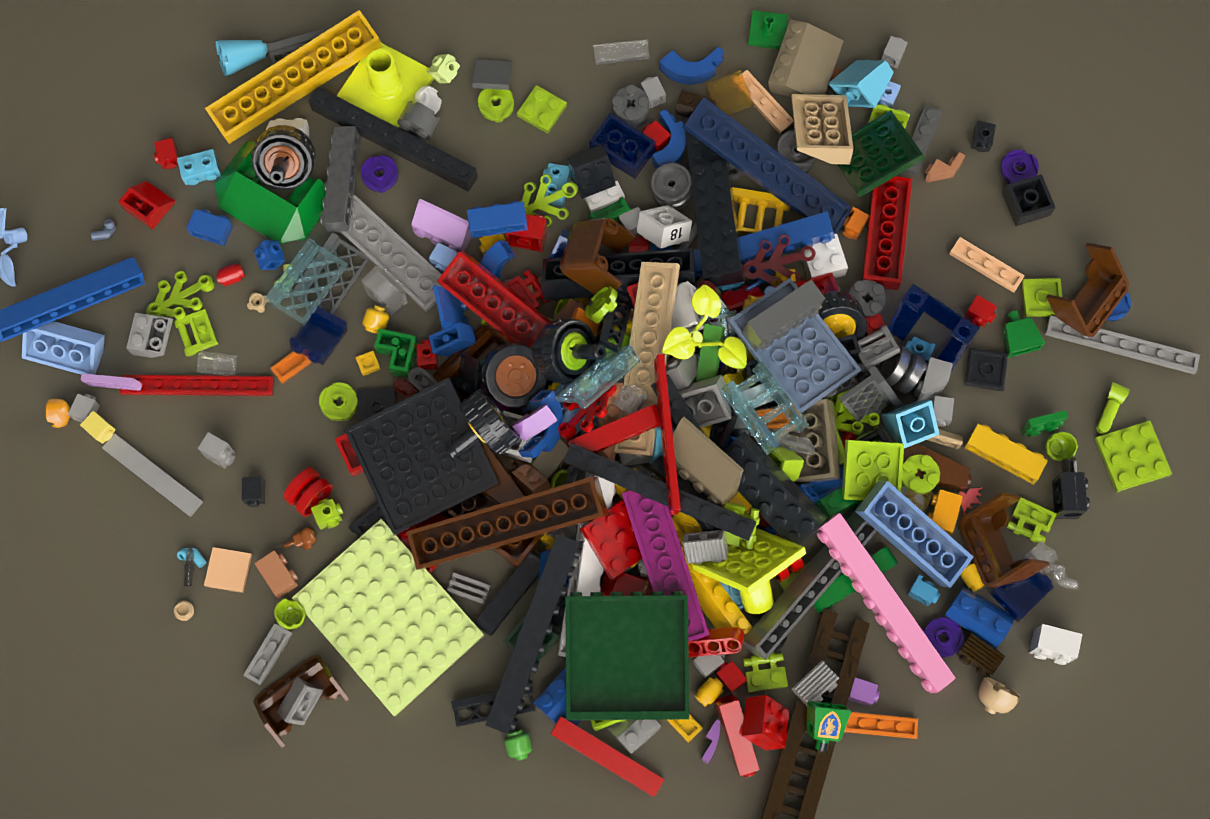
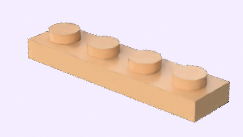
(767, 105)
(986, 264)

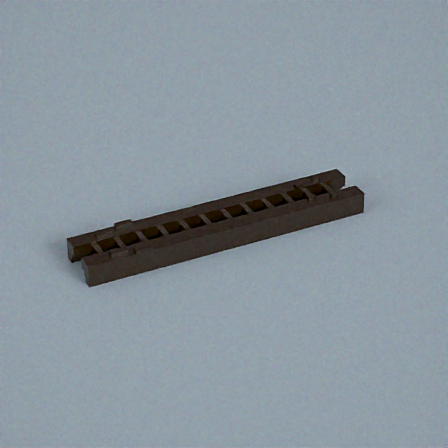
(798, 720)

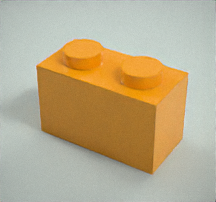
(945, 510)

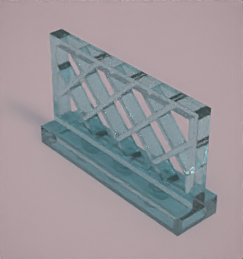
(292, 274)
(599, 377)

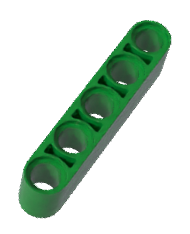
(843, 586)

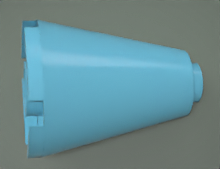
(239, 54)

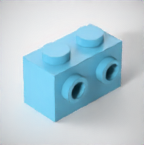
(199, 167)
(560, 176)

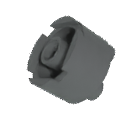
(631, 106)
(418, 120)
(872, 293)

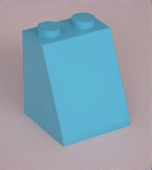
(863, 82)
(911, 423)

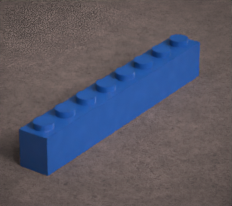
(801, 234)
(69, 298)

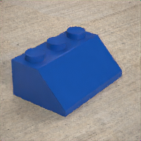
(980, 616)
(553, 700)

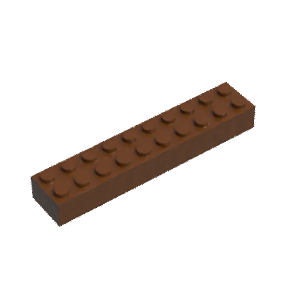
(507, 523)

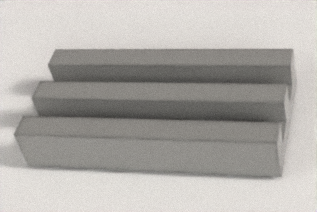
(453, 583)

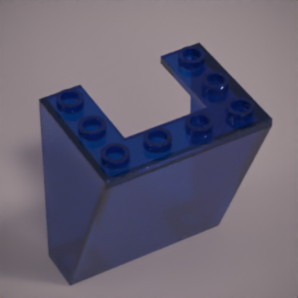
(920, 301)

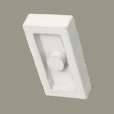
(604, 198)

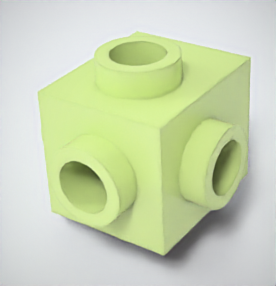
(443, 68)

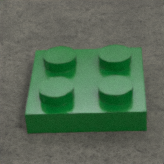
(1044, 423)

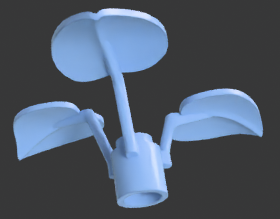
(11, 237)

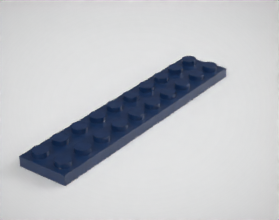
(764, 164)

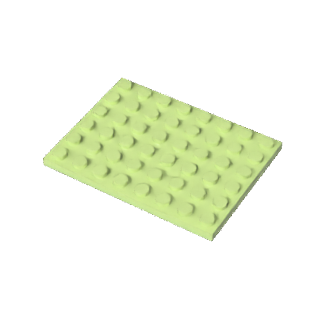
(388, 617)

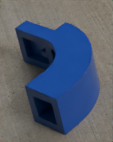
(691, 72)
(676, 148)
(497, 257)
(548, 438)
(818, 490)

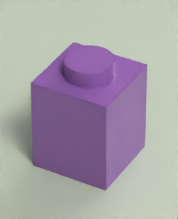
(864, 692)

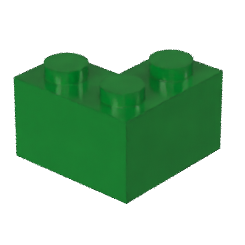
(401, 349)

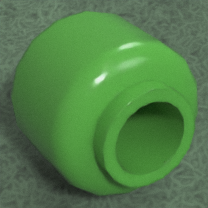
(518, 744)

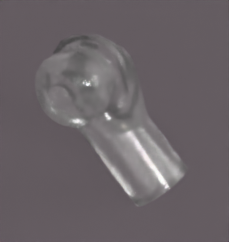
(1062, 580)

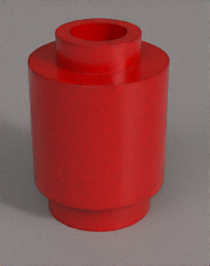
(230, 274)

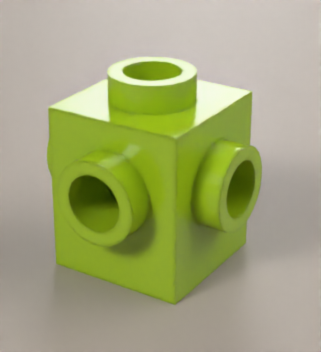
(321, 513)

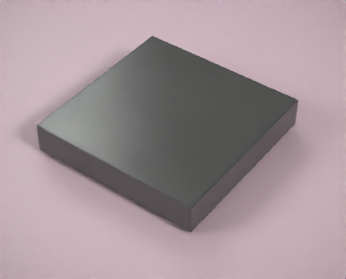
(492, 74)

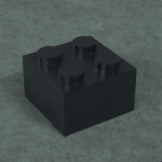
(591, 171)
(1028, 200)

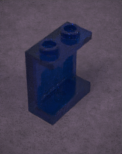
(319, 336)
(1023, 595)

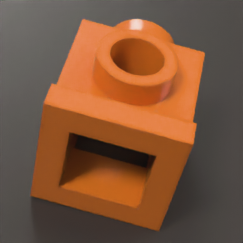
(855, 223)

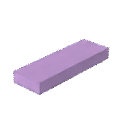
(111, 382)

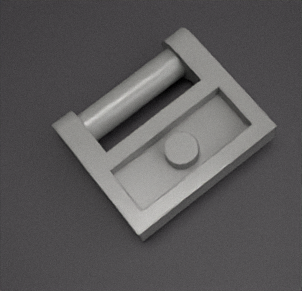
(878, 350)

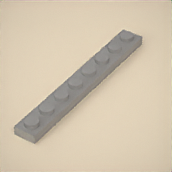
(1127, 346)

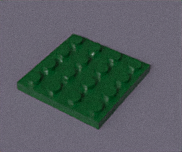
(879, 154)

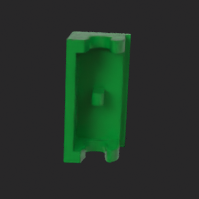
(611, 211)

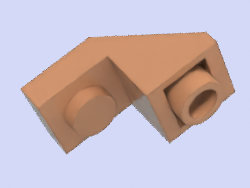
(941, 171)

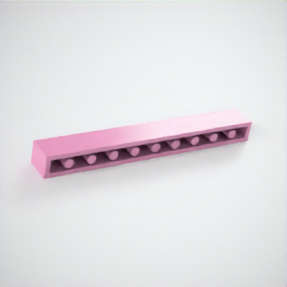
(885, 604)

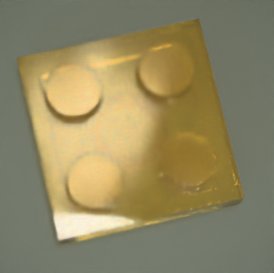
(730, 93)

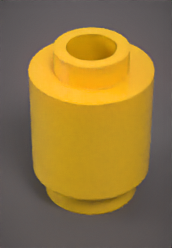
(971, 577)
(709, 691)

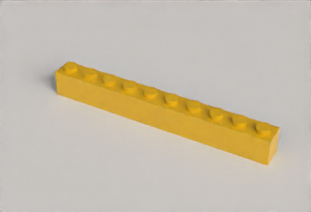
(710, 593)

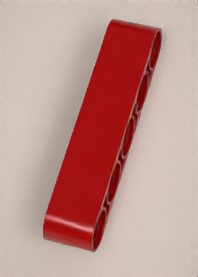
(619, 430)
(723, 643)

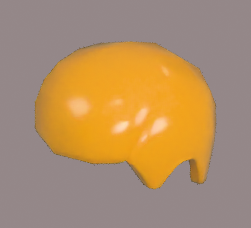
(57, 412)

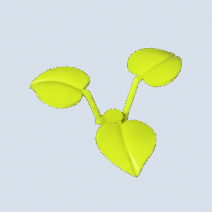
(682, 343)

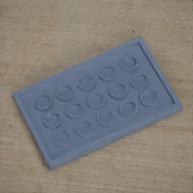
(806, 360)

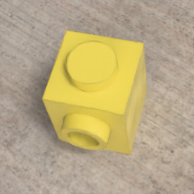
(98, 427)

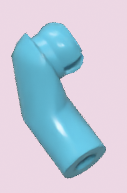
(198, 558)

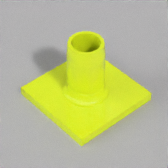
(385, 83)
(753, 568)

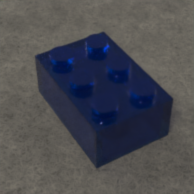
(624, 145)

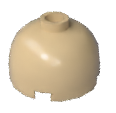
(997, 696)

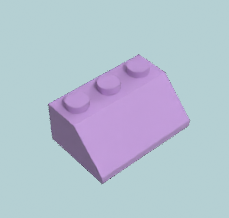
(441, 226)

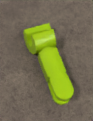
(1116, 397)

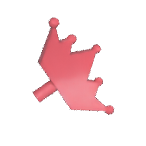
(970, 498)

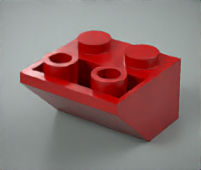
(146, 203)

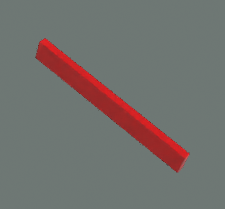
(202, 385)
(667, 435)

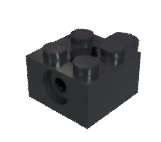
(1070, 491)

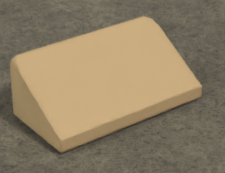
(947, 439)

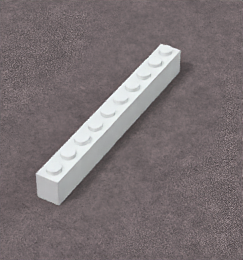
(587, 568)

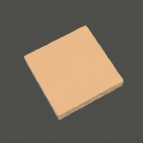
(228, 570)

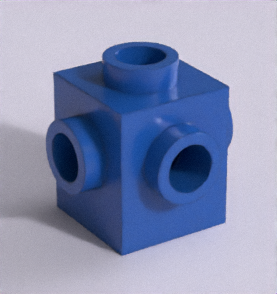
(269, 255)

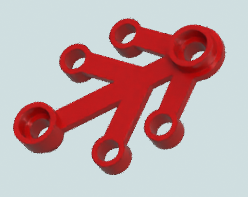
(568, 429)

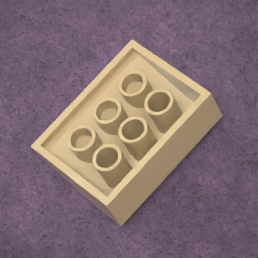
(823, 127)

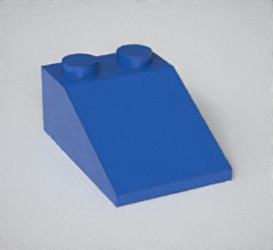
(449, 307)

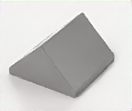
(299, 702)

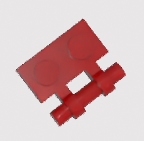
(521, 289)

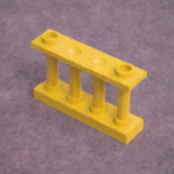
(762, 200)

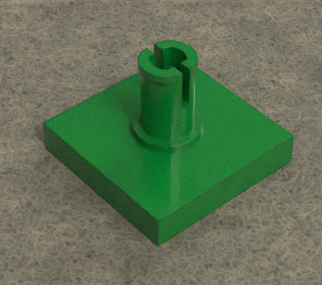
(767, 29)

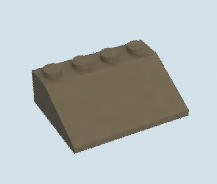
(804, 60)
(822, 432)
(705, 464)

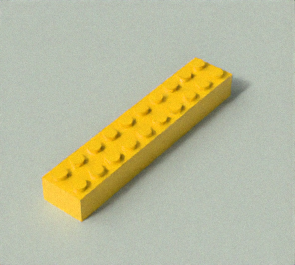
(294, 77)

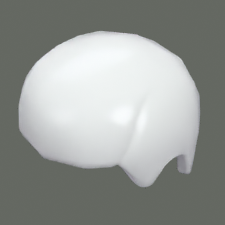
(428, 96)

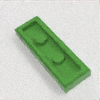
(709, 358)

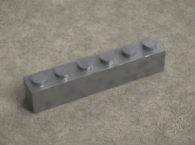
(340, 179)

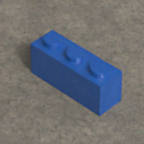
(497, 219)

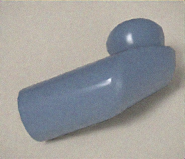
(106, 233)

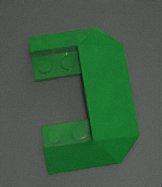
(264, 211)

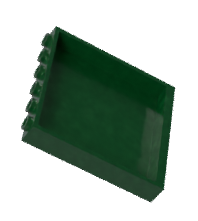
(627, 656)

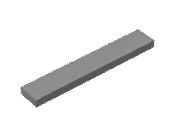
(152, 475)

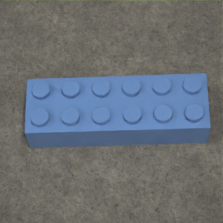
(914, 534)

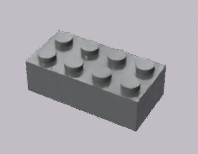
(783, 315)

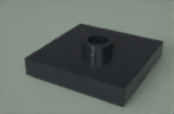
(986, 369)
(374, 401)

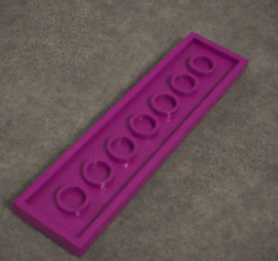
(664, 555)

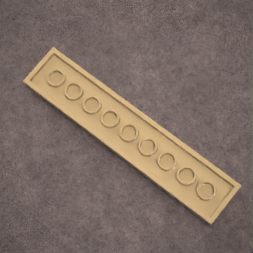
(649, 330)

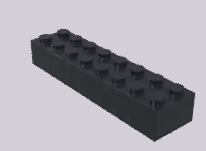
(622, 266)

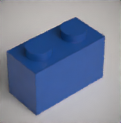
(209, 227)
(452, 339)

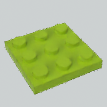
(1133, 456)
(867, 464)

